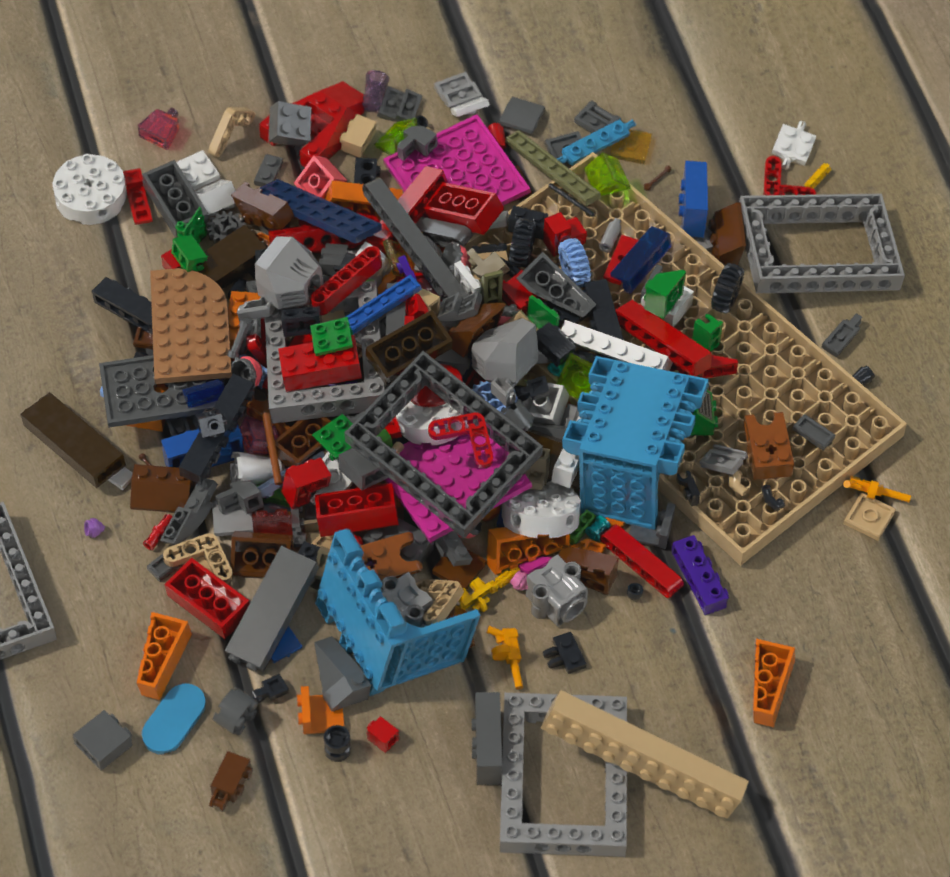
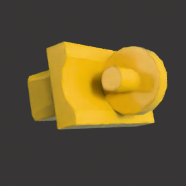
(480, 590)

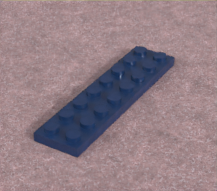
(323, 212)

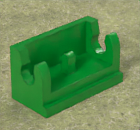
(188, 253)
(708, 334)

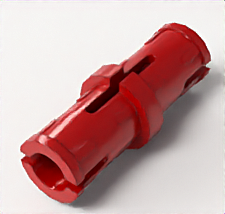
(157, 532)

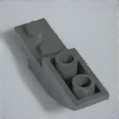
(190, 517)
(453, 548)

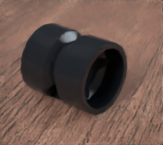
(337, 743)

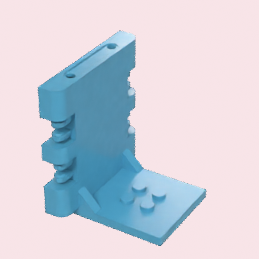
(630, 436)
(376, 630)

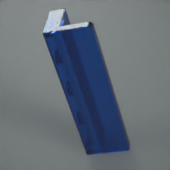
(642, 258)

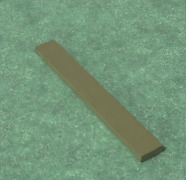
(553, 168)

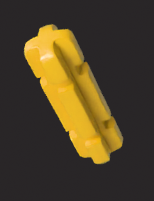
(818, 176)
(503, 579)

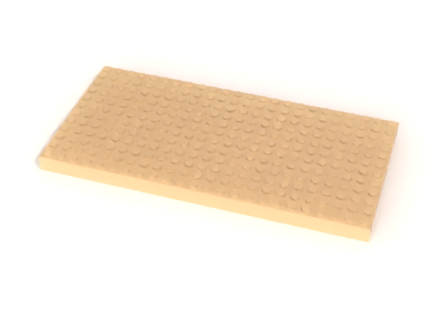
(775, 373)

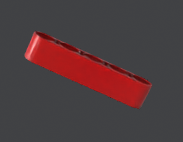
(347, 280)
(642, 561)

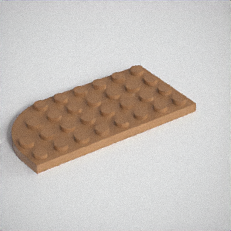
(188, 327)

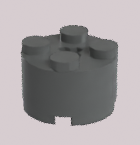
(519, 415)
(235, 711)

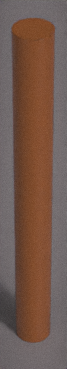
(272, 448)

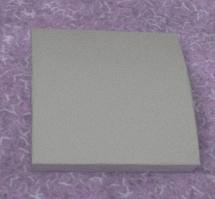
(457, 90)
(231, 521)

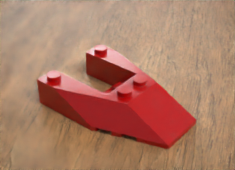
(330, 116)

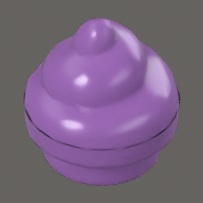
(93, 527)

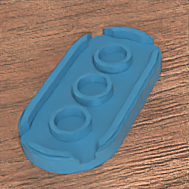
(173, 718)

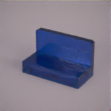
(203, 393)

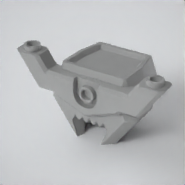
(282, 278)
(505, 356)

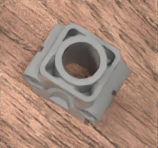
(557, 591)
(408, 598)

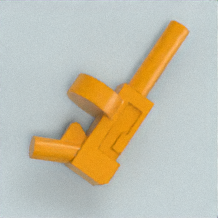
(874, 488)
(507, 651)

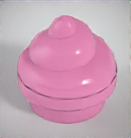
(519, 581)

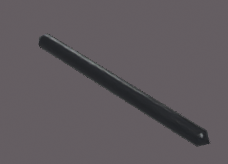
(572, 200)

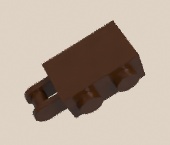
(230, 780)

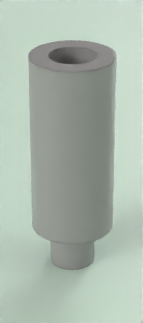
(610, 235)

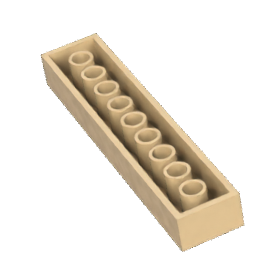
(644, 754)

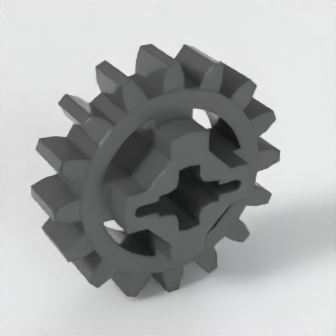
(223, 225)

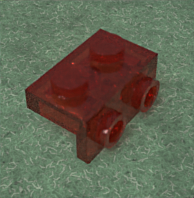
(275, 523)

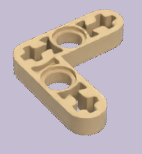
(232, 117)
(207, 551)
(445, 594)

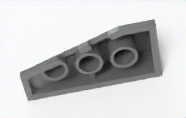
(552, 284)
(340, 676)

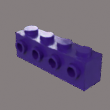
(700, 575)

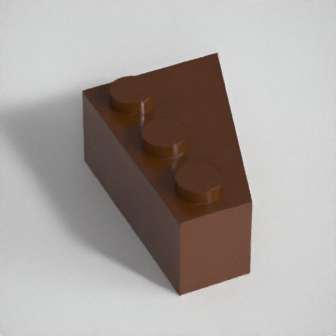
(262, 209)
(597, 568)

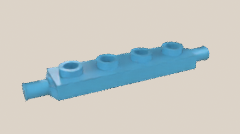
(596, 141)

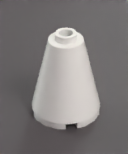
(251, 468)

